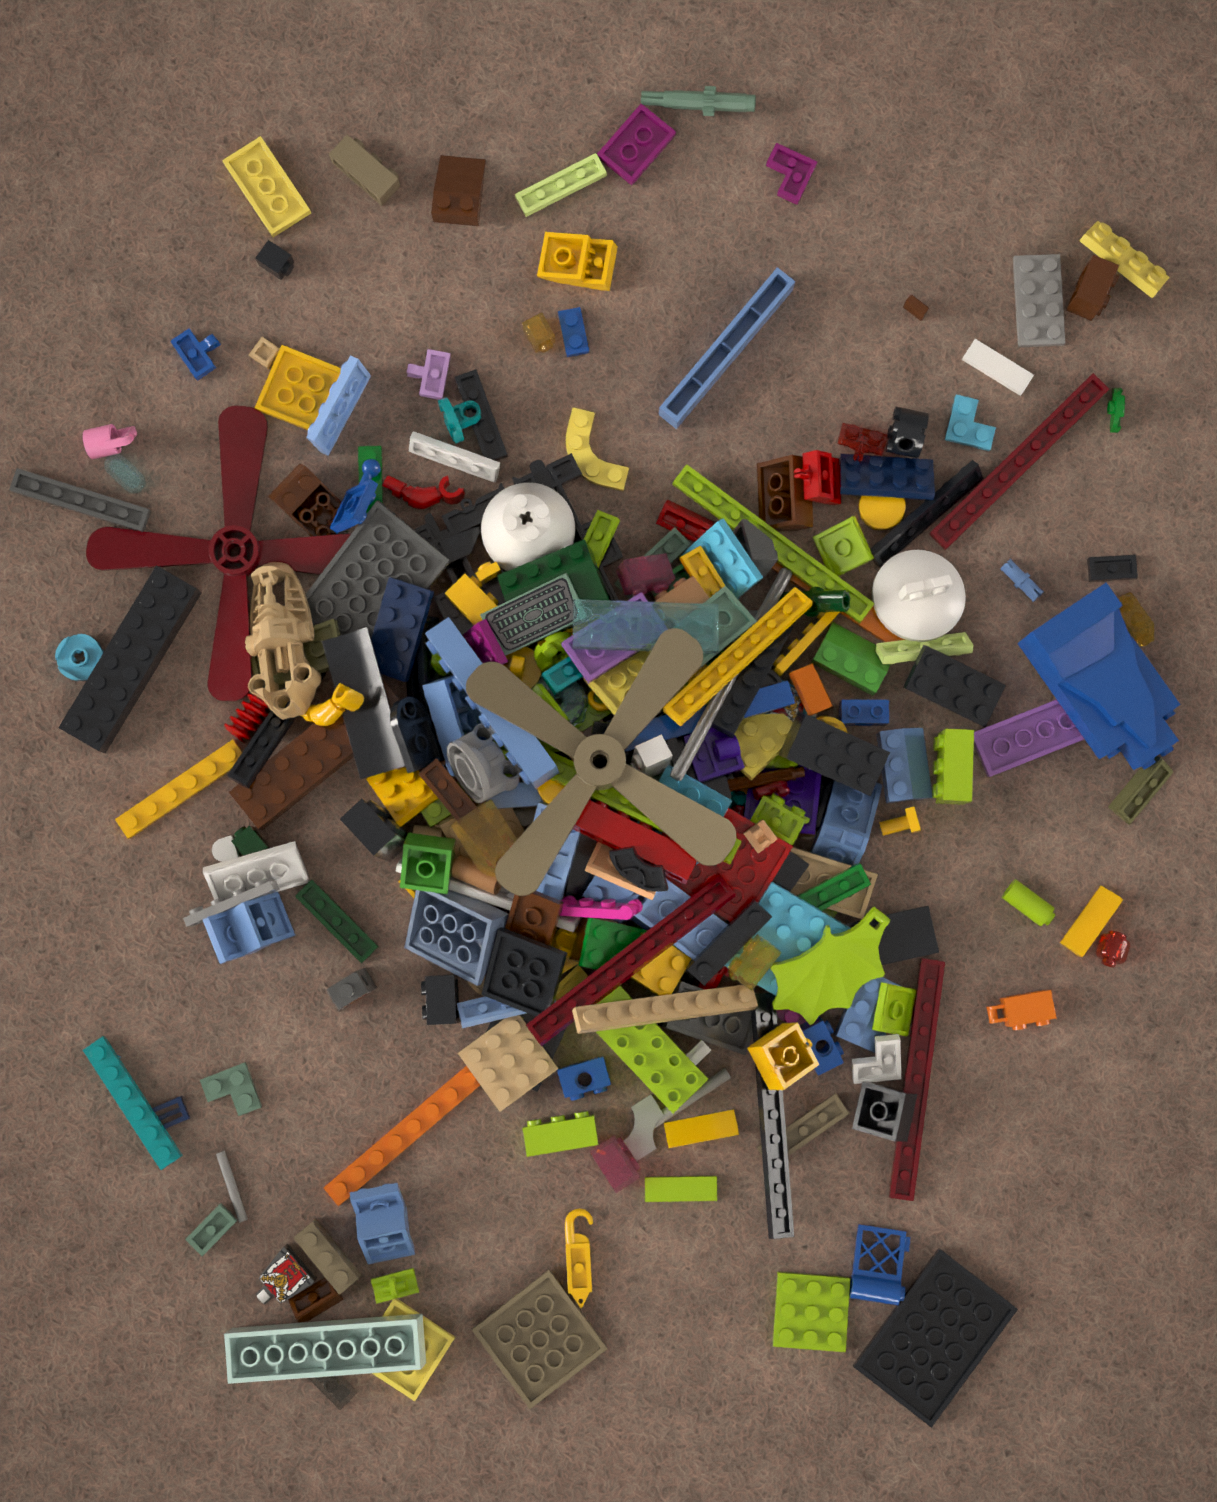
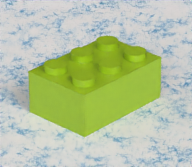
(953, 766)

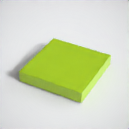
(843, 547)
(894, 1009)

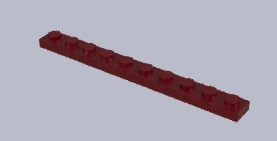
(1019, 461)
(631, 959)
(918, 1075)

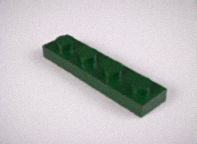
(336, 921)

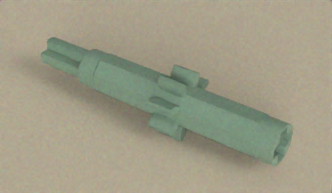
(706, 100)

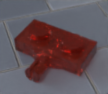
(862, 440)

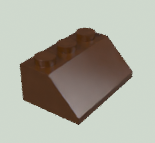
(782, 495)

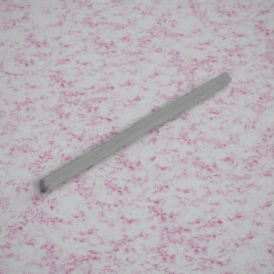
(717, 701)

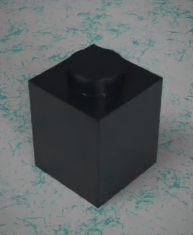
(275, 260)

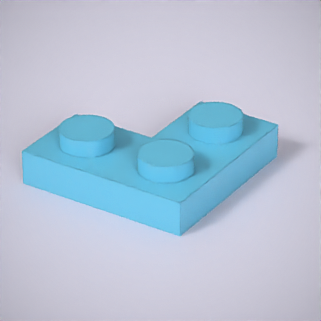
(962, 427)

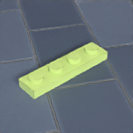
(560, 185)
(908, 650)

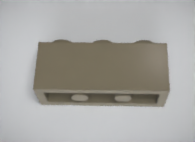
(365, 169)
(327, 1256)

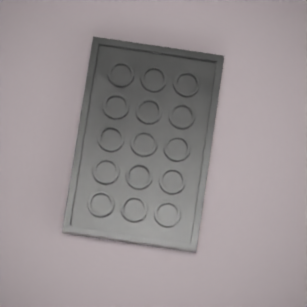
(358, 574)

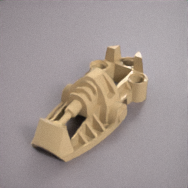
(279, 639)

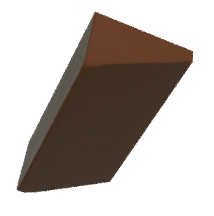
(314, 1300)

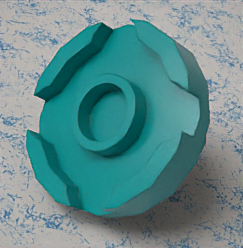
(455, 418)

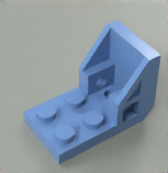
(846, 824)

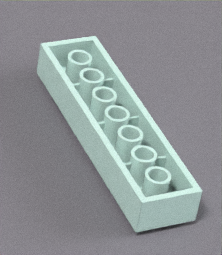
(325, 1348)

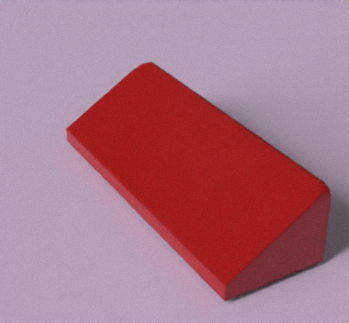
(683, 519)

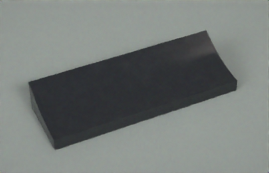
(369, 727)

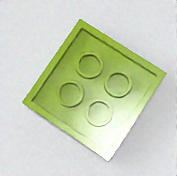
(811, 1311)

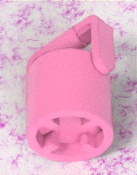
(107, 440)

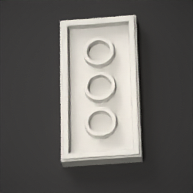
(276, 863)

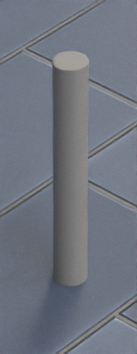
(231, 1186)

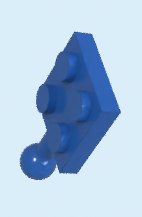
(357, 499)

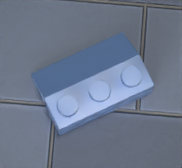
(906, 768)
(858, 1020)

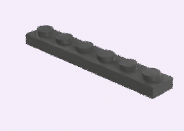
(80, 500)

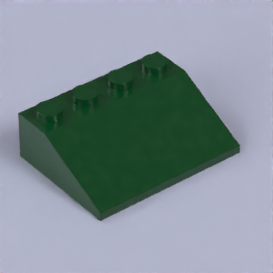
(575, 560)

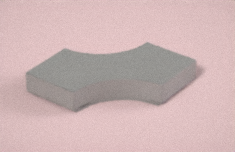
(646, 1115)

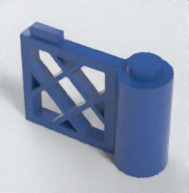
(874, 1285)

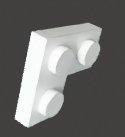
(882, 1067)

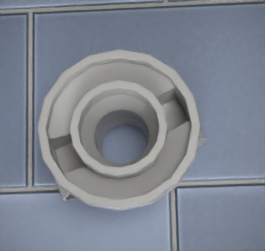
(481, 765)

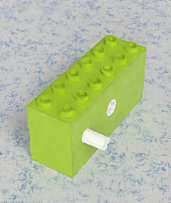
(657, 1058)

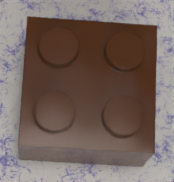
(1093, 288)

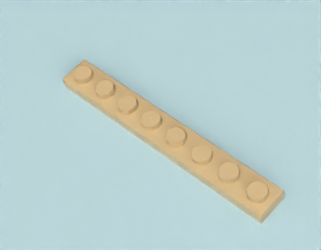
(663, 1008)

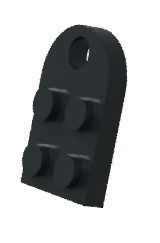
(414, 734)

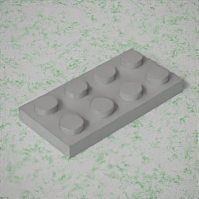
(1039, 300)

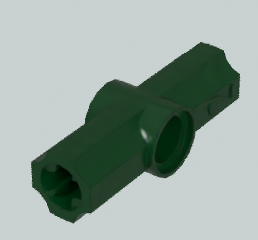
(825, 600)

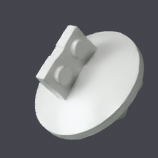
(918, 595)

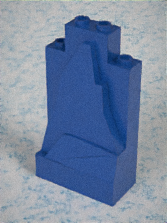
(1104, 680)

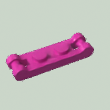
(605, 909)

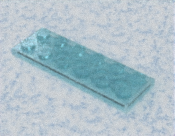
(639, 624)

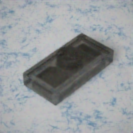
(336, 1389)

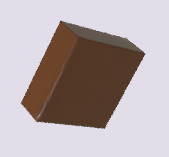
(916, 307)

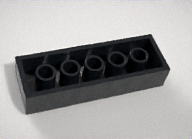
(375, 829)

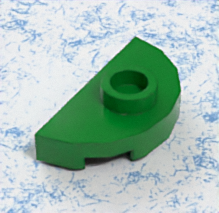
(1116, 409)

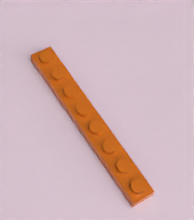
(402, 1136)

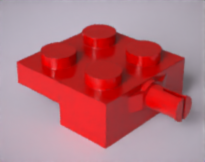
(820, 477)

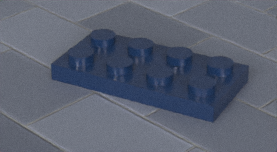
(887, 477)
(400, 627)

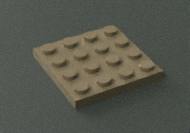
(539, 1338)

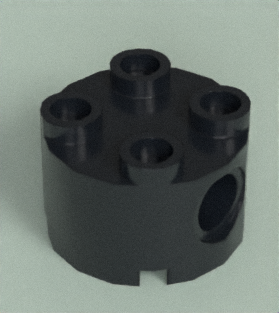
(907, 433)

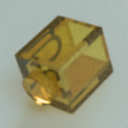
(539, 333)

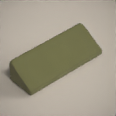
(1137, 789)

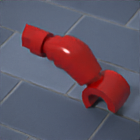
(423, 497)

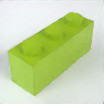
(560, 1134)

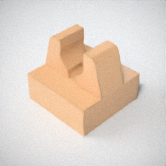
(760, 836)

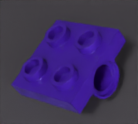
(716, 756)

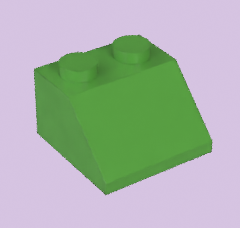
(427, 863)

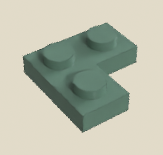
(236, 1082)

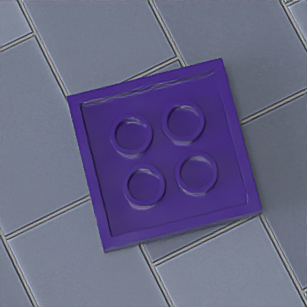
(803, 794)

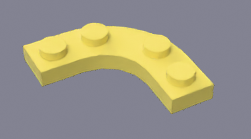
(591, 467)

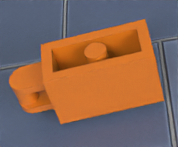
(1024, 1009)

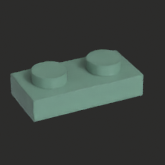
(211, 1229)

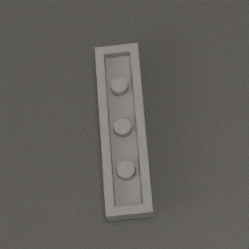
(221, 905)

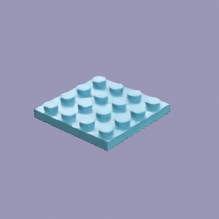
(792, 928)

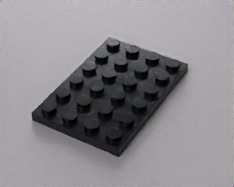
(935, 1337)

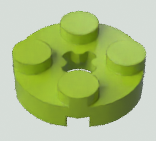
(546, 654)

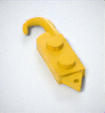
(578, 1258)

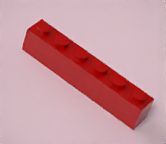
(619, 831)

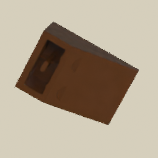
(307, 501)

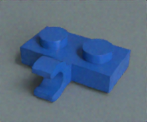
(195, 352)

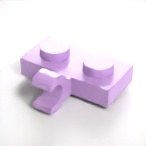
(432, 374)

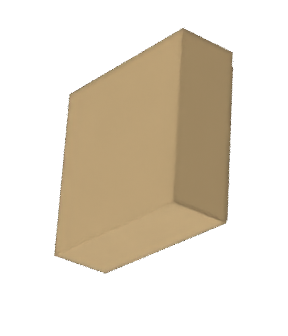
(264, 352)

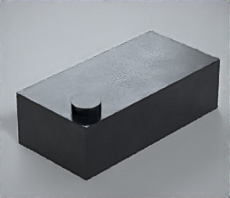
(906, 936)

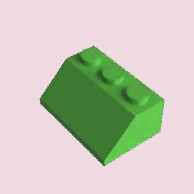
(851, 659)

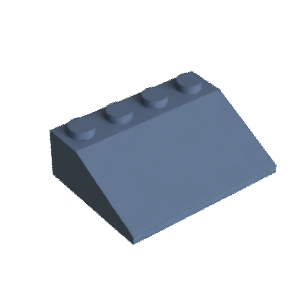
(454, 932)

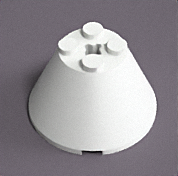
(547, 527)

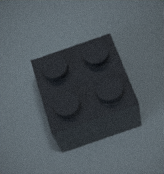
(441, 999)
(884, 1111)

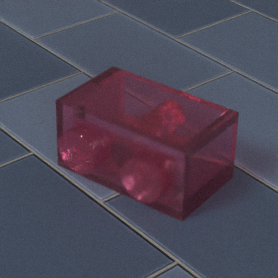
(645, 574)
(615, 1163)

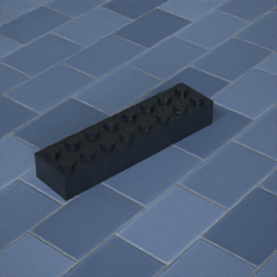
(130, 660)

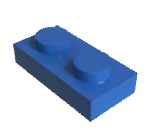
(573, 332)

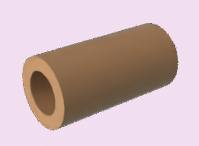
(466, 871)

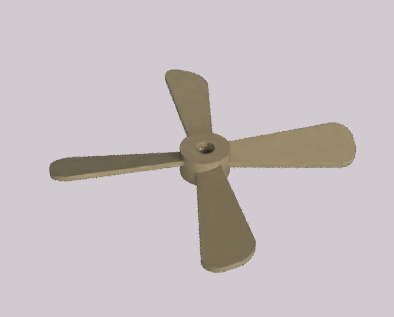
(692, 826)

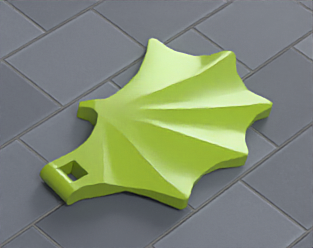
(831, 969)

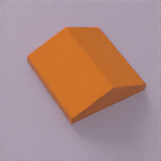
(811, 690)

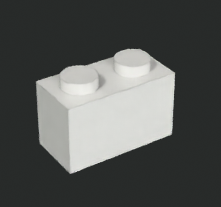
(651, 756)

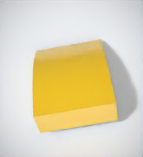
(577, 260)

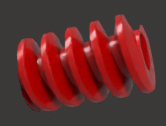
(247, 718)

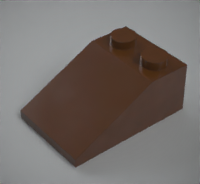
(458, 190)

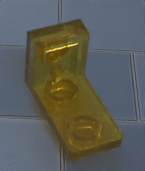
(1136, 620)

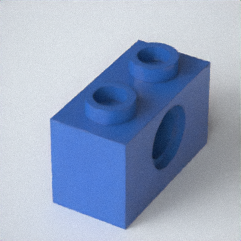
(864, 712)
(830, 1054)
(569, 1078)

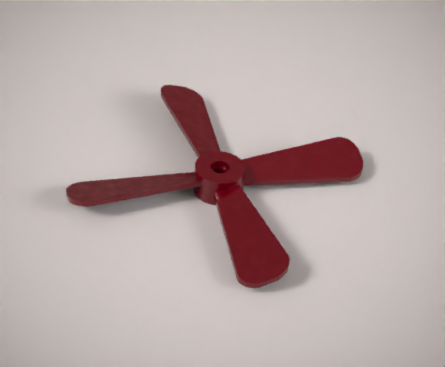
(241, 456)

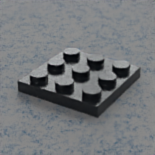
(523, 972)

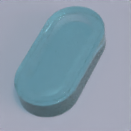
(125, 473)

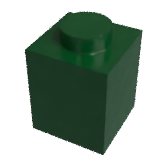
(249, 841)

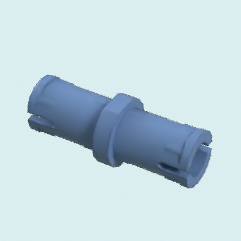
(1022, 580)

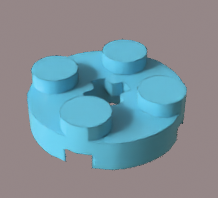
(67, 662)

